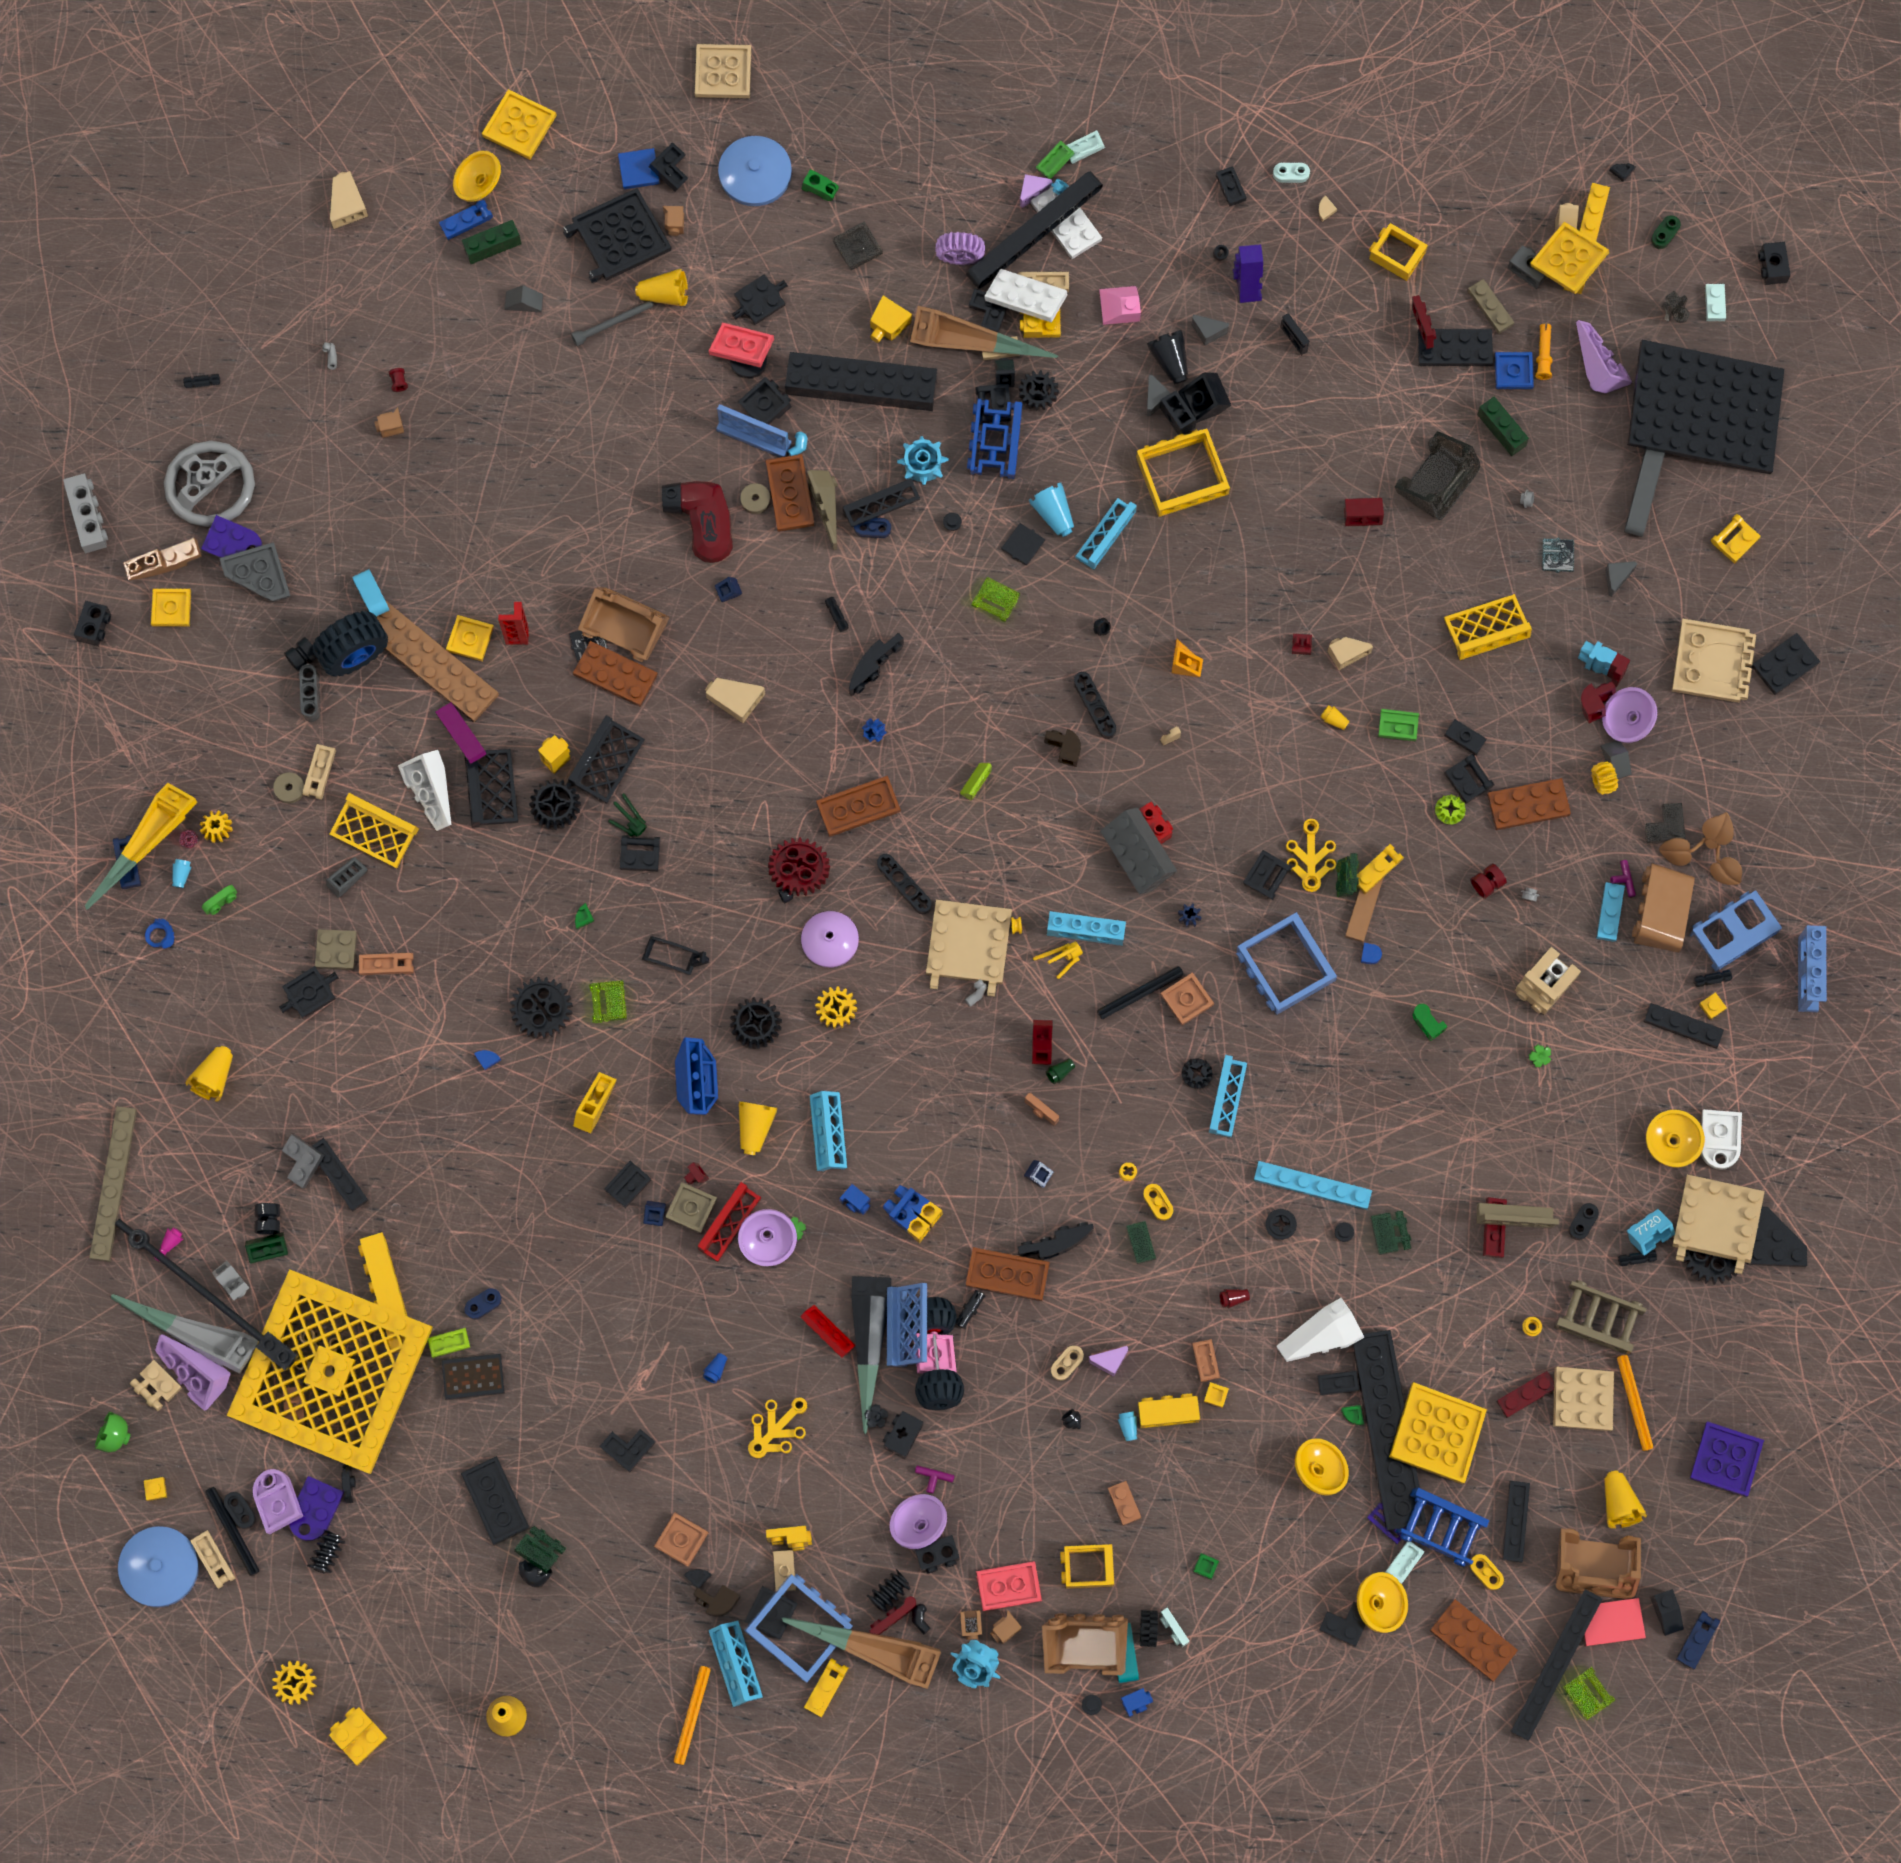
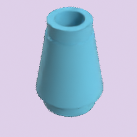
(180, 872)
(1128, 1425)

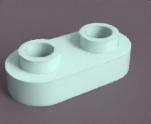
(1291, 174)

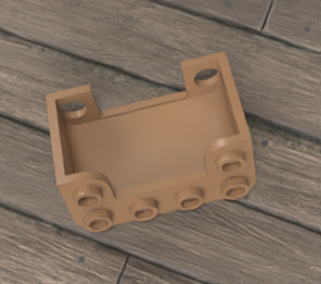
(1664, 908)
(1085, 1643)

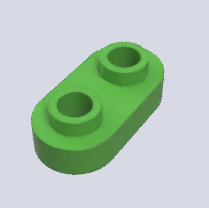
(225, 896)

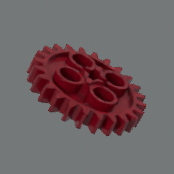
(794, 880)

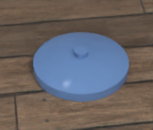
(755, 171)
(158, 1566)

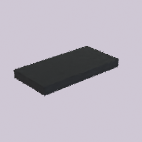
(495, 1500)

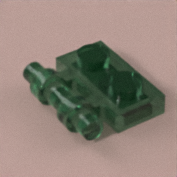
(1347, 875)
(1384, 1232)
(537, 1553)

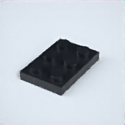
(1785, 664)

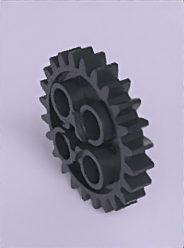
(527, 1017)
(1710, 1272)

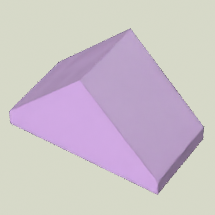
(1032, 188)
(1109, 1360)

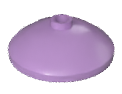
(1622, 708)
(831, 951)
(767, 1249)
(915, 1514)

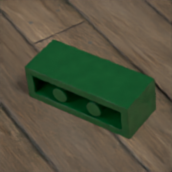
(491, 242)
(1503, 426)

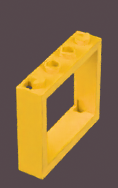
(1191, 499)

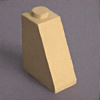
(345, 201)
(735, 697)

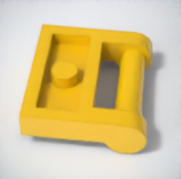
(1739, 543)

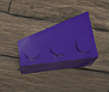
(1248, 271)

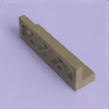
(1516, 1215)

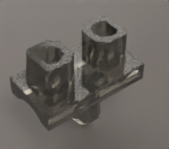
(1676, 307)

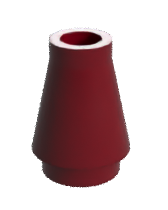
(1233, 1297)

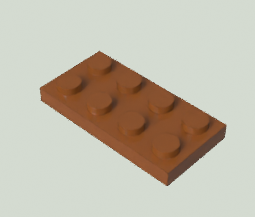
(790, 492)
(615, 673)
(1529, 804)
(858, 806)
(1007, 1274)
(1473, 1640)

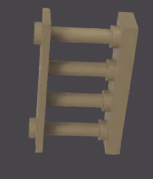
(1586, 1330)

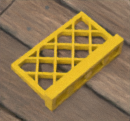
(1489, 641)
(376, 814)

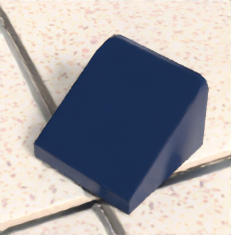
(728, 589)
(1038, 1173)
(654, 1213)

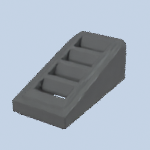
(350, 881)

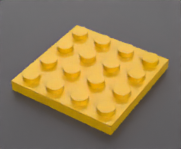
(1438, 1433)

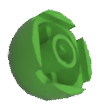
(112, 1434)

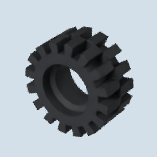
(1148, 1628)

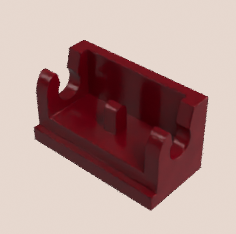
(1363, 512)

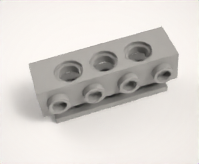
(76, 488)

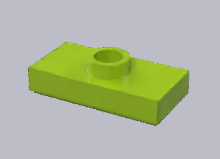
(448, 1342)

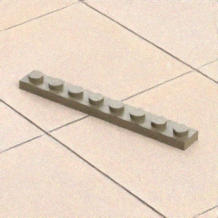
(113, 1184)

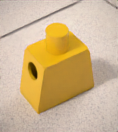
(888, 320)

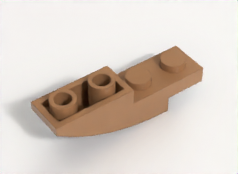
(162, 561)

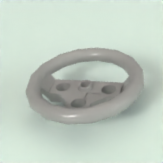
(206, 480)

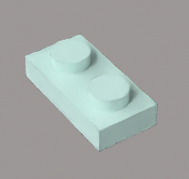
(1715, 302)
(1169, 1621)

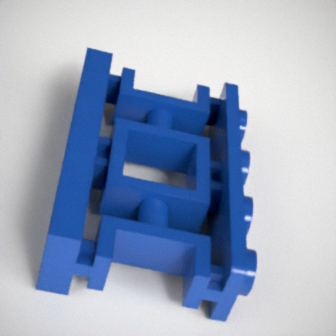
(1009, 439)

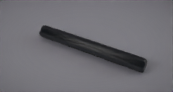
(1140, 992)
(232, 1531)

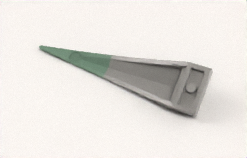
(216, 1343)

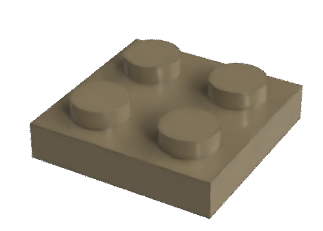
(336, 949)
(691, 1208)

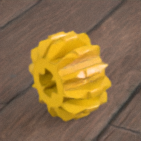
(1604, 777)
(218, 820)

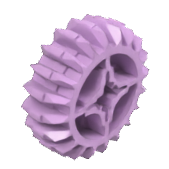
(960, 248)

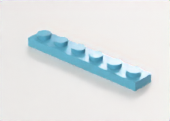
(1312, 1185)

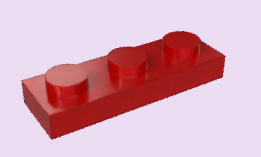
(828, 1331)

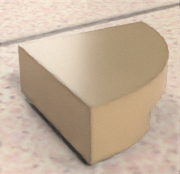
(1326, 208)
(1174, 735)

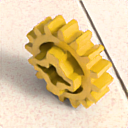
(829, 1009)
(303, 1680)

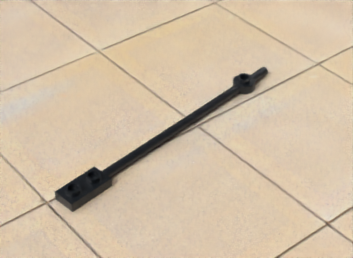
(268, 1343)

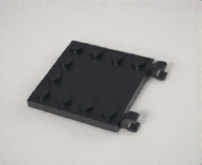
(619, 235)

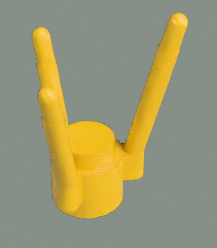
(1070, 951)

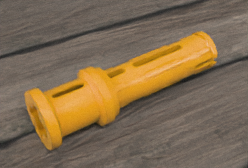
(1544, 359)

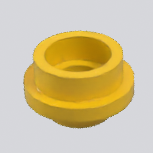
(1532, 1320)

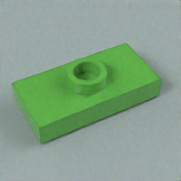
(1055, 160)

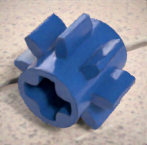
(874, 730)

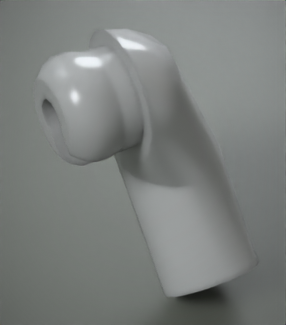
(332, 356)
(978, 994)

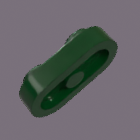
(1666, 231)

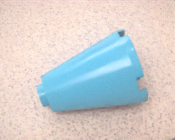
(1054, 509)

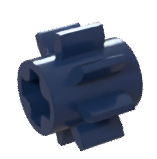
(1190, 909)

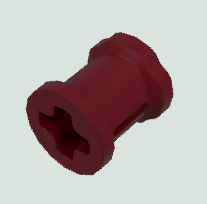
(398, 379)

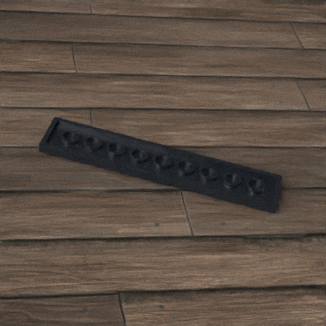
(1383, 1412)

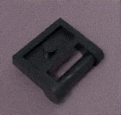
(999, 400)
(1464, 782)
(638, 859)
(1262, 871)

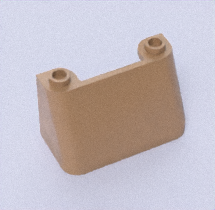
(623, 622)
(1598, 1566)

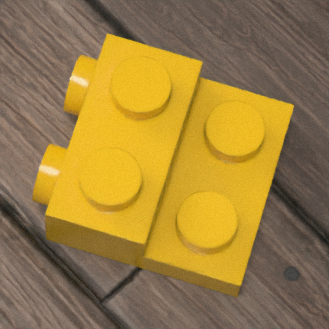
(1039, 328)
(796, 1537)
(357, 1735)

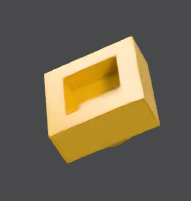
(1712, 1006)
(1216, 1395)
(155, 1489)

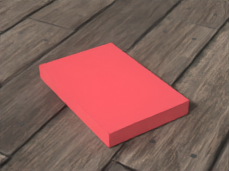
(741, 345)
(1008, 1586)
(1616, 1623)

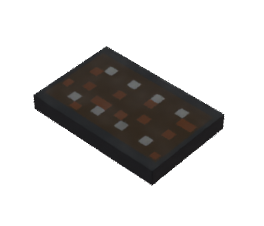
(473, 1376)

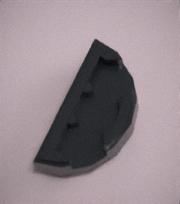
(348, 1483)

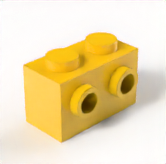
(554, 753)

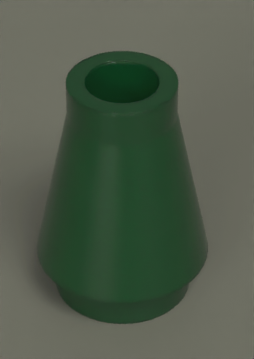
(1059, 1071)

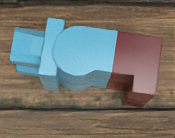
(1604, 661)

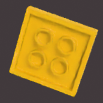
(519, 124)
(1569, 257)

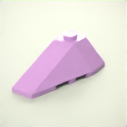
(1598, 361)

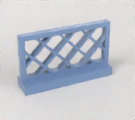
(752, 431)
(899, 1323)

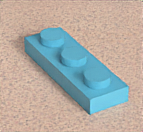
(1610, 912)

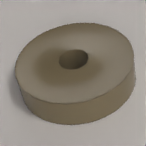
(751, 491)
(285, 780)

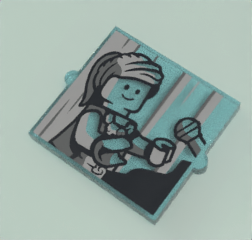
(1558, 555)

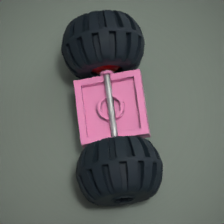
(939, 1384)

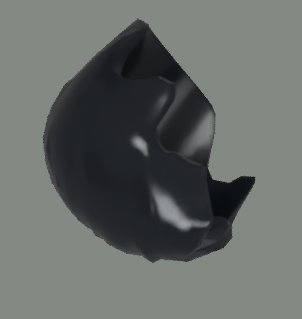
(532, 1575)

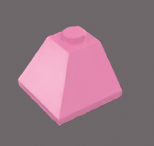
(1120, 305)

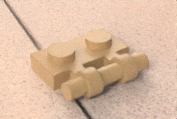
(160, 1381)

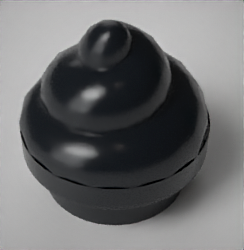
(1072, 1419)

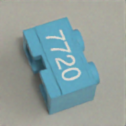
(1650, 1230)

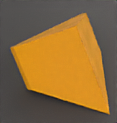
(1186, 662)

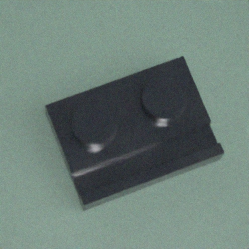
(1294, 334)
(627, 1184)

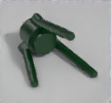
(636, 826)

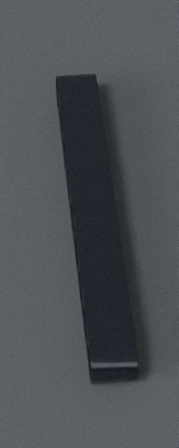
(1034, 229)

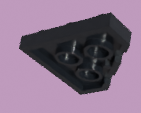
(1777, 1243)

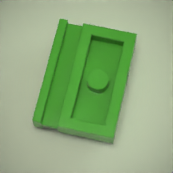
(1398, 725)

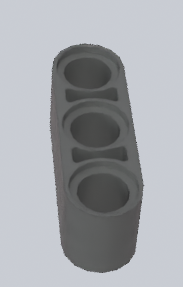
(312, 701)

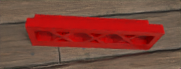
(515, 627)
(722, 1218)

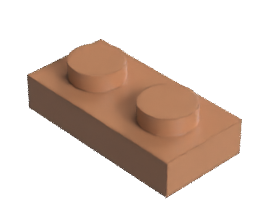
(1124, 1503)

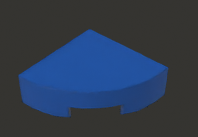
(487, 1058)

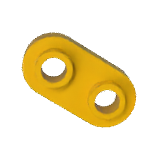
(1158, 1202)
(1488, 1570)

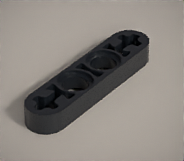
(1096, 704)
(902, 885)

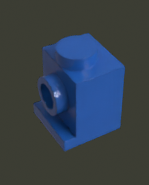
(855, 1200)
(1136, 1702)

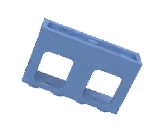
(1743, 939)
(1812, 968)

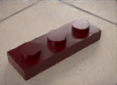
(1423, 321)
(1494, 1234)
(1526, 1394)

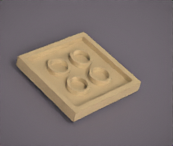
(723, 71)
(1583, 1398)

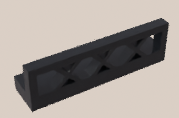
(878, 499)

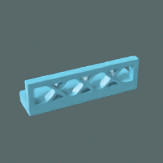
(1112, 534)
(1221, 1094)
(824, 1130)
(731, 1663)

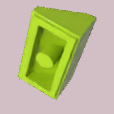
(976, 780)

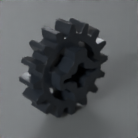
(1038, 382)

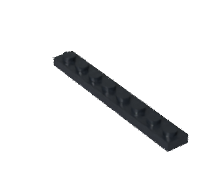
(1556, 1665)

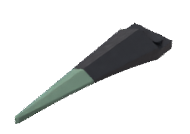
(870, 1319)

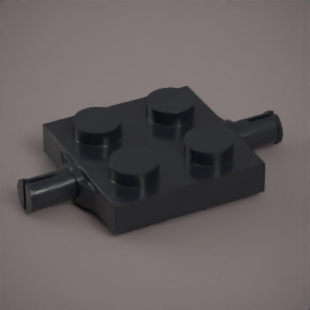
(759, 299)
(308, 992)

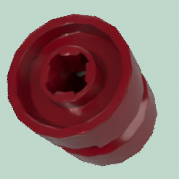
(1488, 881)

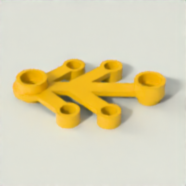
(1310, 858)
(775, 1429)

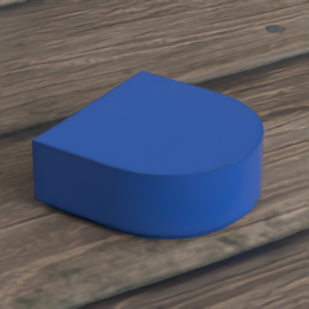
(1371, 954)

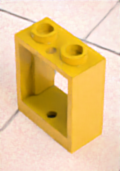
(1390, 264)
(1108, 1564)

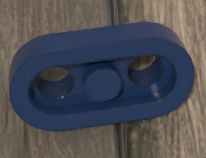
(873, 528)
(483, 1304)

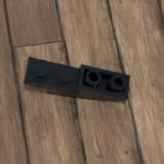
(868, 667)
(1064, 1241)

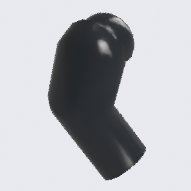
(918, 1618)

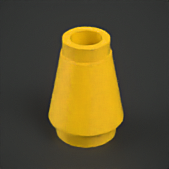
(1334, 717)

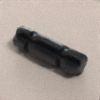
(202, 380)
(836, 614)
(1713, 978)
(1637, 1258)

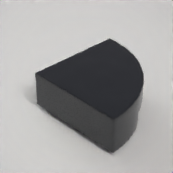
(1622, 171)
(697, 1577)

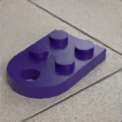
(229, 538)
(318, 1505)

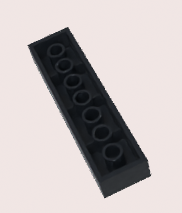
(861, 381)

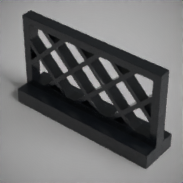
(591, 751)
(474, 791)

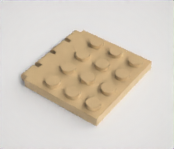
(1713, 661)

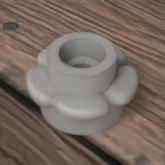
(1527, 499)
(1530, 894)

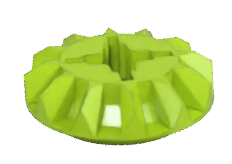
(1444, 815)

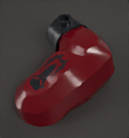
(708, 517)

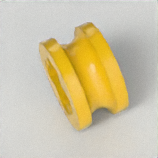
(1016, 925)
(1128, 1166)

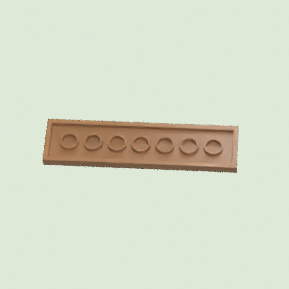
(436, 665)

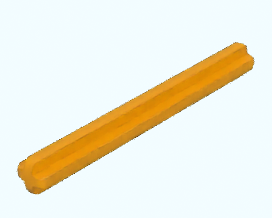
(1635, 1403)
(692, 1715)

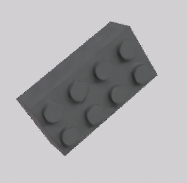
(1138, 850)

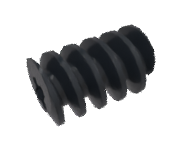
(326, 1552)
(889, 1591)

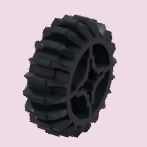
(562, 804)
(762, 1019)

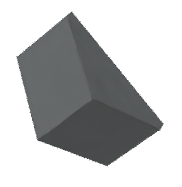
(523, 299)
(1209, 329)
(1156, 392)
(1617, 574)
(1618, 756)

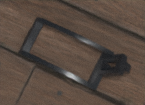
(693, 962)

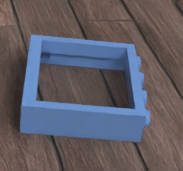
(1312, 948)
(814, 1595)

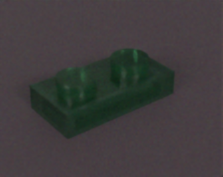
(1141, 1242)

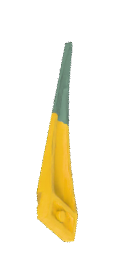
(161, 818)

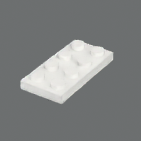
(1075, 233)
(1026, 295)

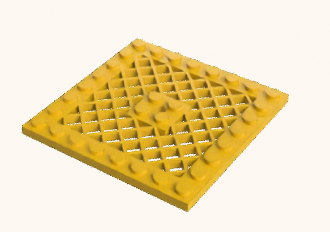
(386, 1405)

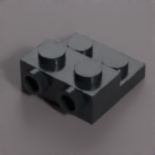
(765, 401)

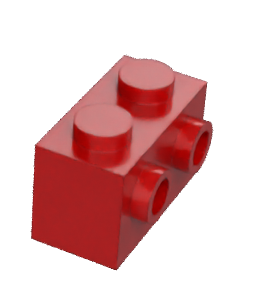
(1160, 827)

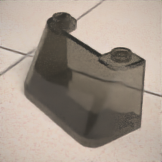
(1441, 476)

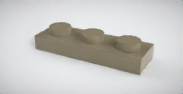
(1491, 306)

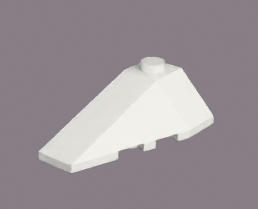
(428, 782)
(1327, 1329)

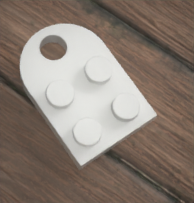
(1722, 1137)

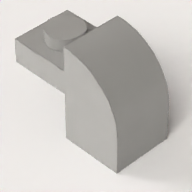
(230, 1280)

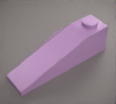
(199, 1374)

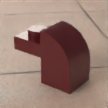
(1593, 699)
(1042, 1042)

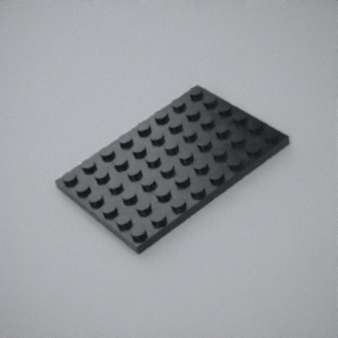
(1706, 407)

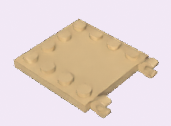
(968, 943)
(1718, 1220)

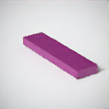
(460, 732)

